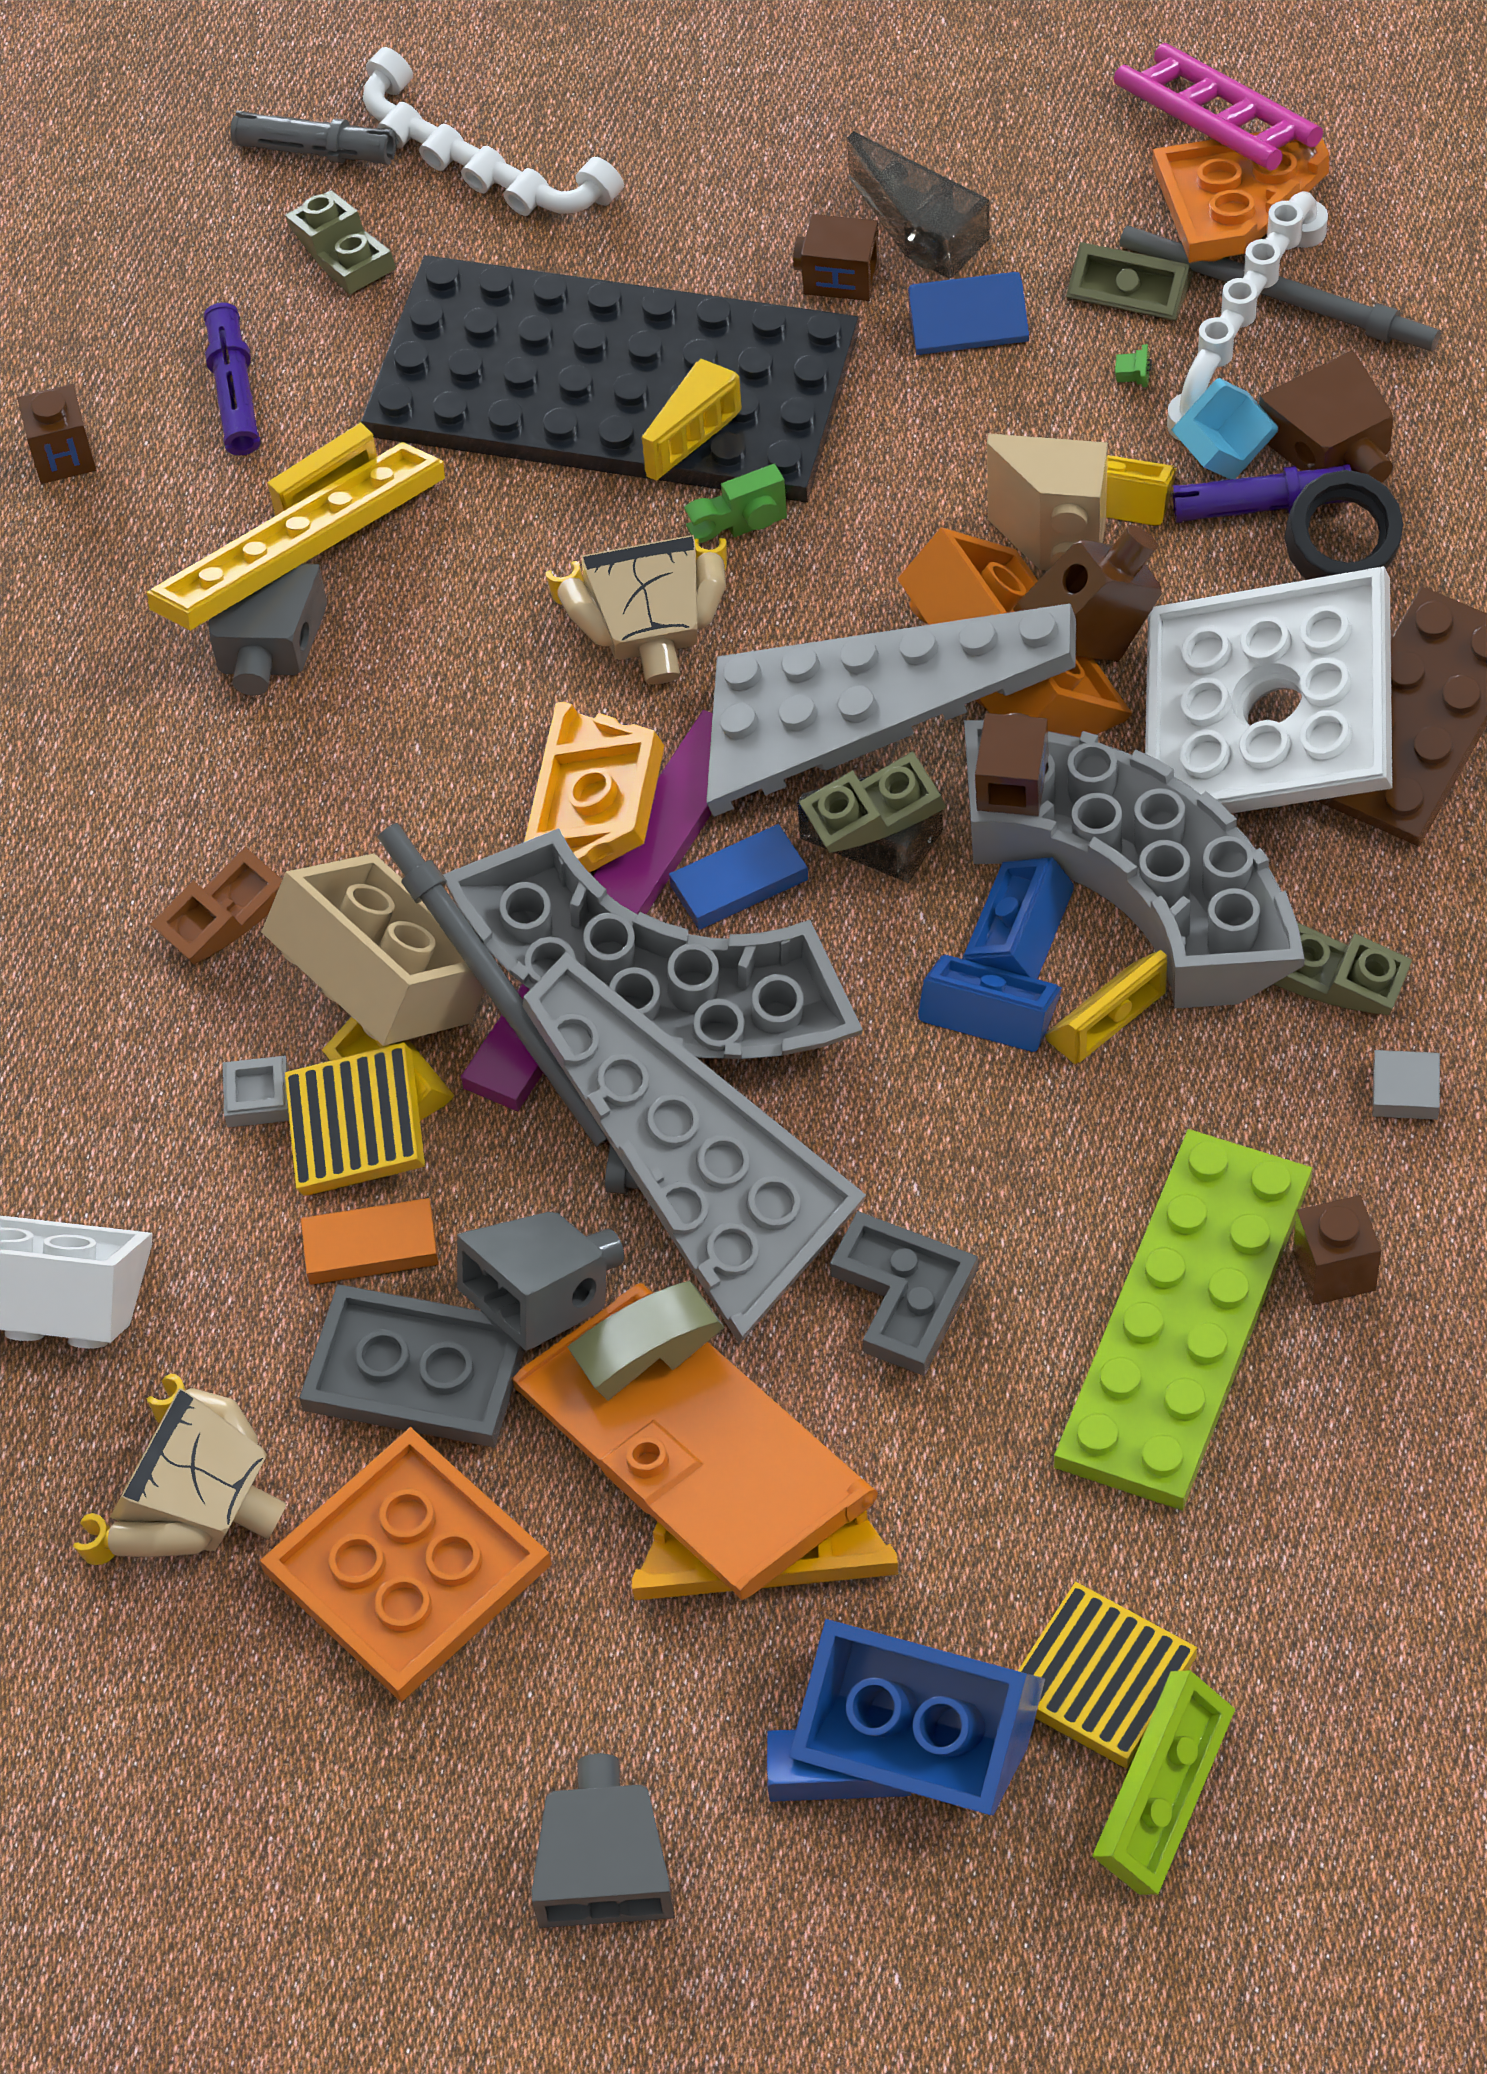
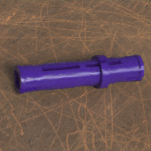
(223, 334)
(1244, 494)

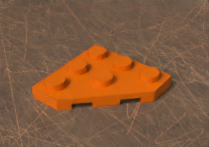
(1225, 198)

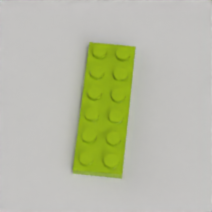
(1183, 1319)

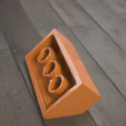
(976, 578)

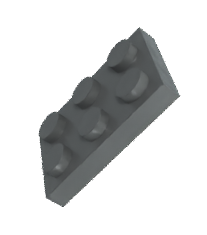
(412, 1366)

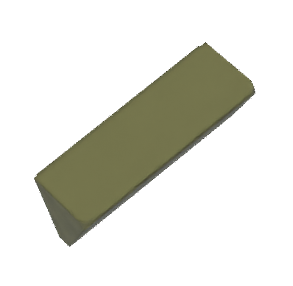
(1129, 281)

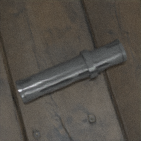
(330, 139)

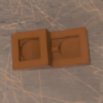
(213, 917)

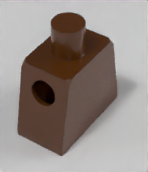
(1332, 419)
(1106, 589)

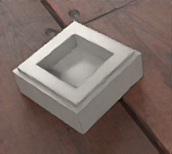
(1406, 1084)
(255, 1091)

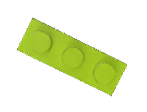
(1164, 1783)

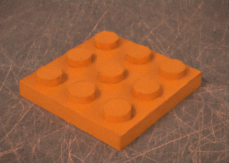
(406, 1563)

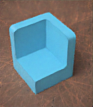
(1225, 429)

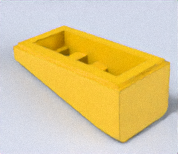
(693, 414)

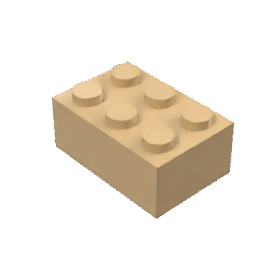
(372, 949)

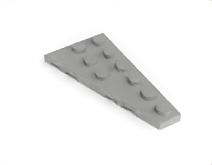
(861, 692)
(715, 1168)

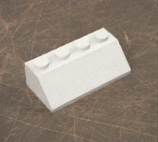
(69, 1280)

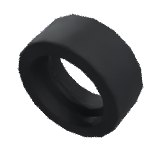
(1348, 487)

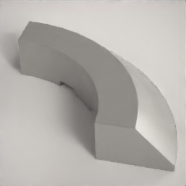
(1159, 858)
(709, 994)

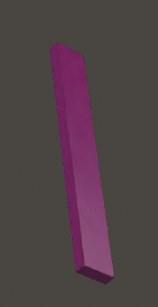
(679, 810)

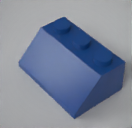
(915, 1717)

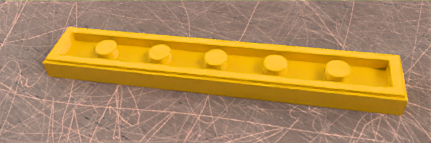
(295, 536)

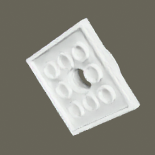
(1231, 649)

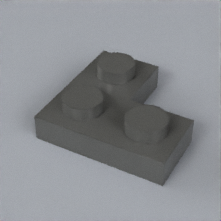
(919, 1283)

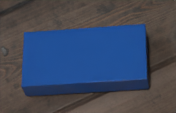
(738, 876)

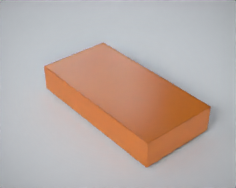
(369, 1241)

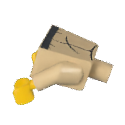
(645, 599)
(187, 1483)

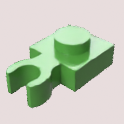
(744, 506)

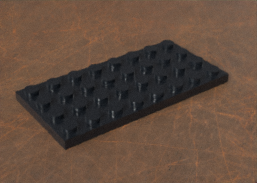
(586, 365)

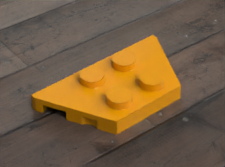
(596, 785)
(847, 1554)

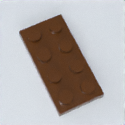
(1434, 713)

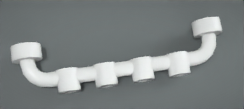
(482, 167)
(1290, 225)

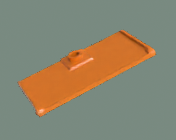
(703, 1456)

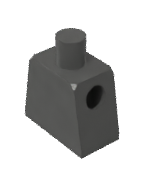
(270, 630)
(536, 1274)
(600, 1852)

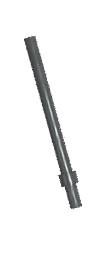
(1379, 321)
(426, 885)

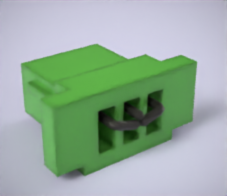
(1134, 366)

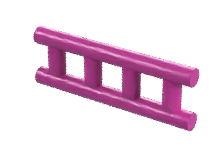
(1225, 125)

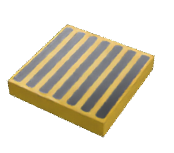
(354, 1119)
(1103, 1672)

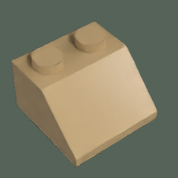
(1046, 493)

